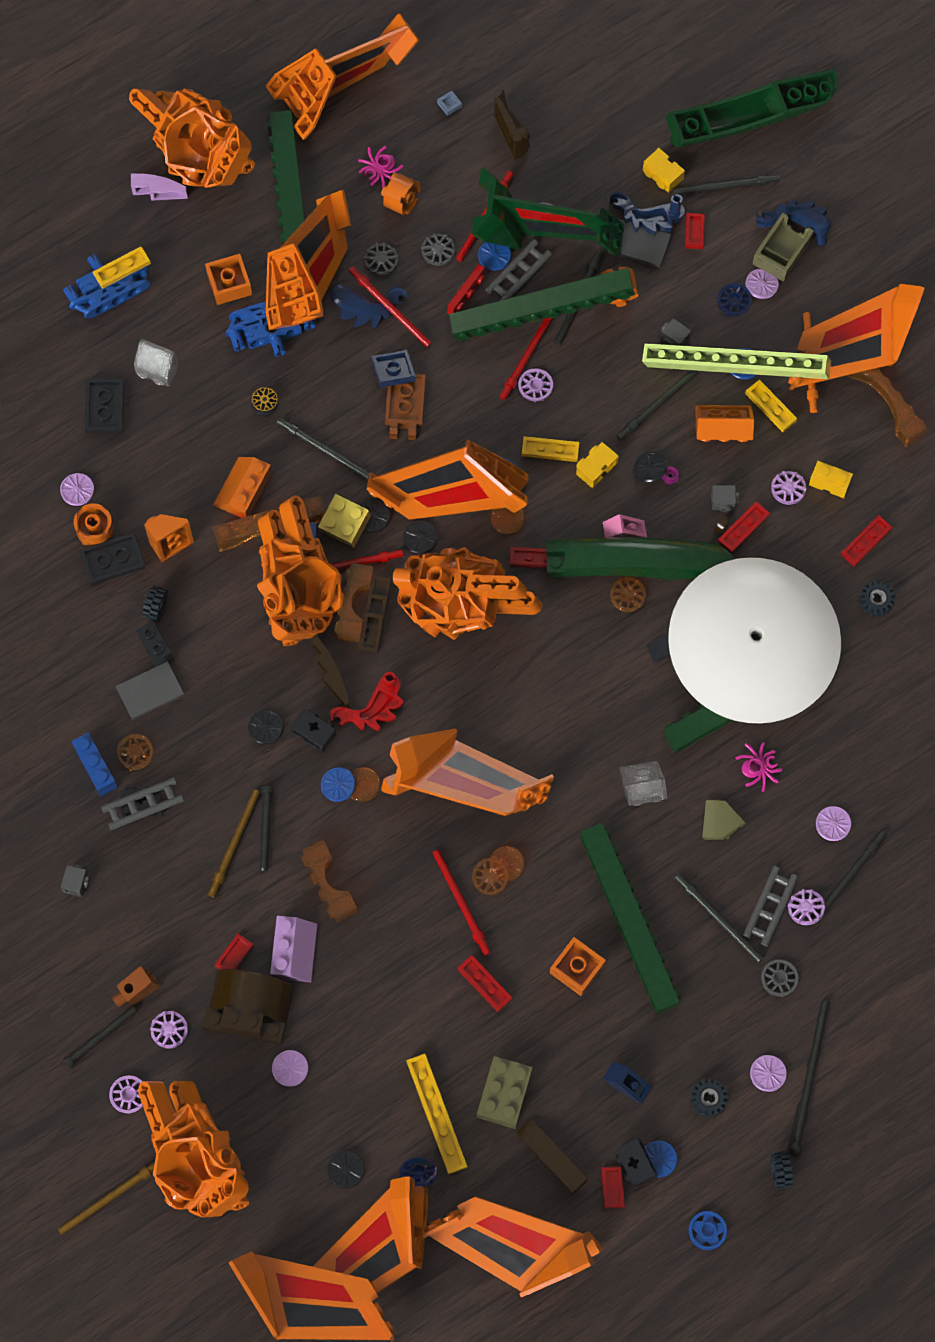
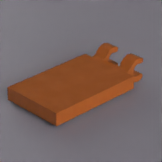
(405, 406)

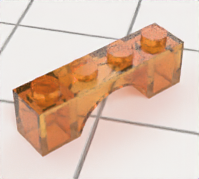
(359, 581)
(339, 902)

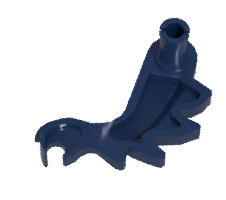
(804, 214)
(650, 218)
(362, 309)

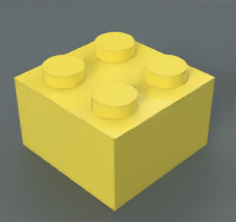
(344, 520)

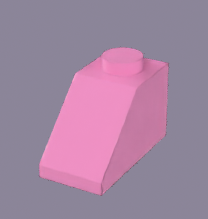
(624, 527)

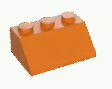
(724, 422)
(243, 486)
(168, 535)

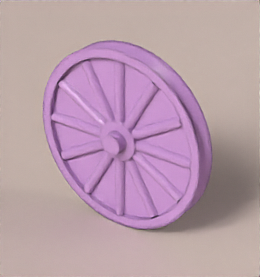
(761, 284)
(77, 489)
(833, 823)
(290, 1068)
(768, 1073)

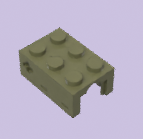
(782, 249)
(504, 1092)

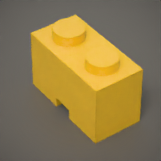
(663, 171)
(598, 461)
(830, 479)

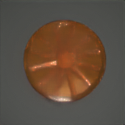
(506, 521)
(366, 784)
(512, 860)

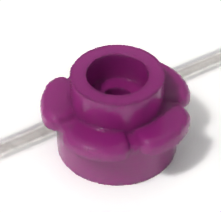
(674, 472)

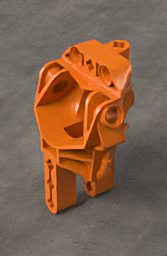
(183, 132)
(297, 564)
(473, 599)
(192, 1156)

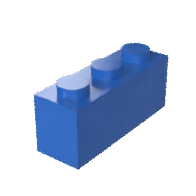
(94, 764)

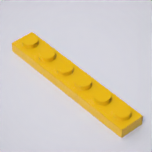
(436, 1114)

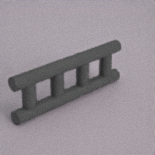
(519, 261)
(135, 813)
(760, 912)

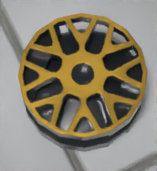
(264, 402)

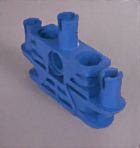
(104, 299)
(256, 329)

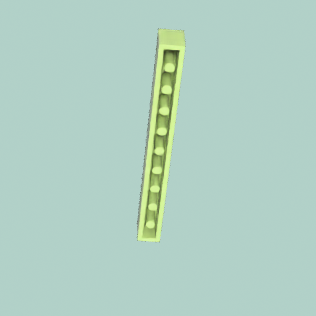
(737, 361)

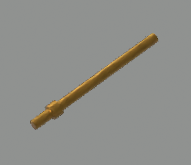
(219, 877)
(144, 1173)

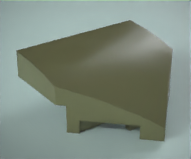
(720, 820)

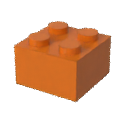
(228, 279)
(577, 966)

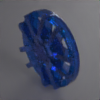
(734, 299)
(419, 1171)

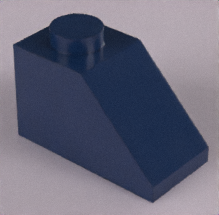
(627, 1082)

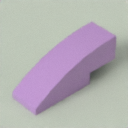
(158, 187)

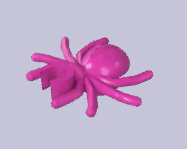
(379, 166)
(758, 766)

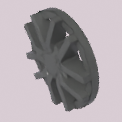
(438, 249)
(381, 259)
(779, 978)

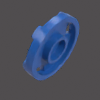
(707, 1230)

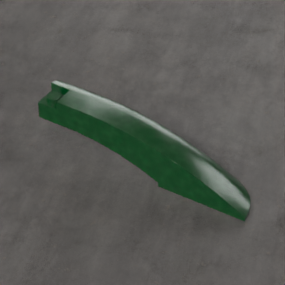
(752, 109)
(632, 557)

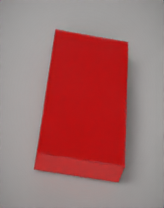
(694, 231)
(234, 953)
(612, 1187)

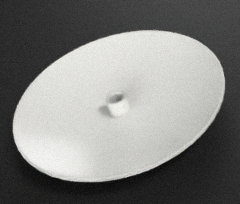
(746, 676)

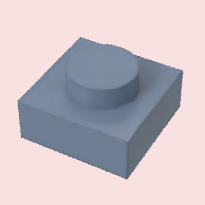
(449, 103)

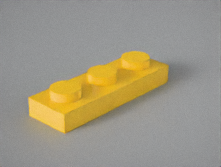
(121, 267)
(771, 406)
(550, 449)

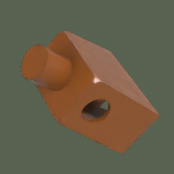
(142, 983)

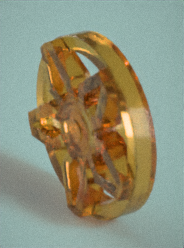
(135, 751)

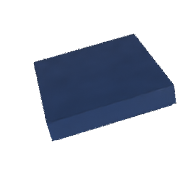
(393, 368)

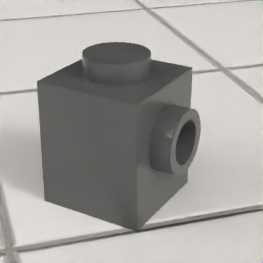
(675, 333)
(724, 497)
(75, 880)

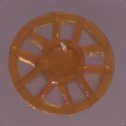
(628, 594)
(490, 876)

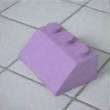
(293, 949)

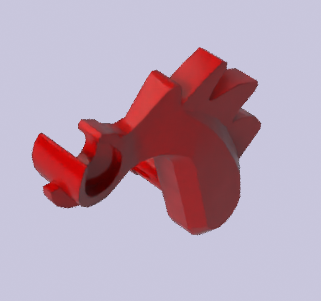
(378, 709)

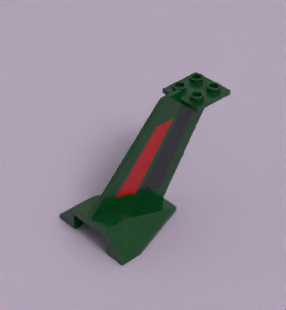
(512, 218)

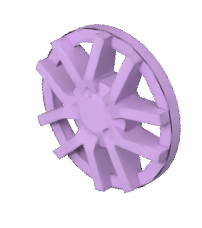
(535, 385)
(788, 487)
(806, 907)
(169, 1029)
(127, 1094)

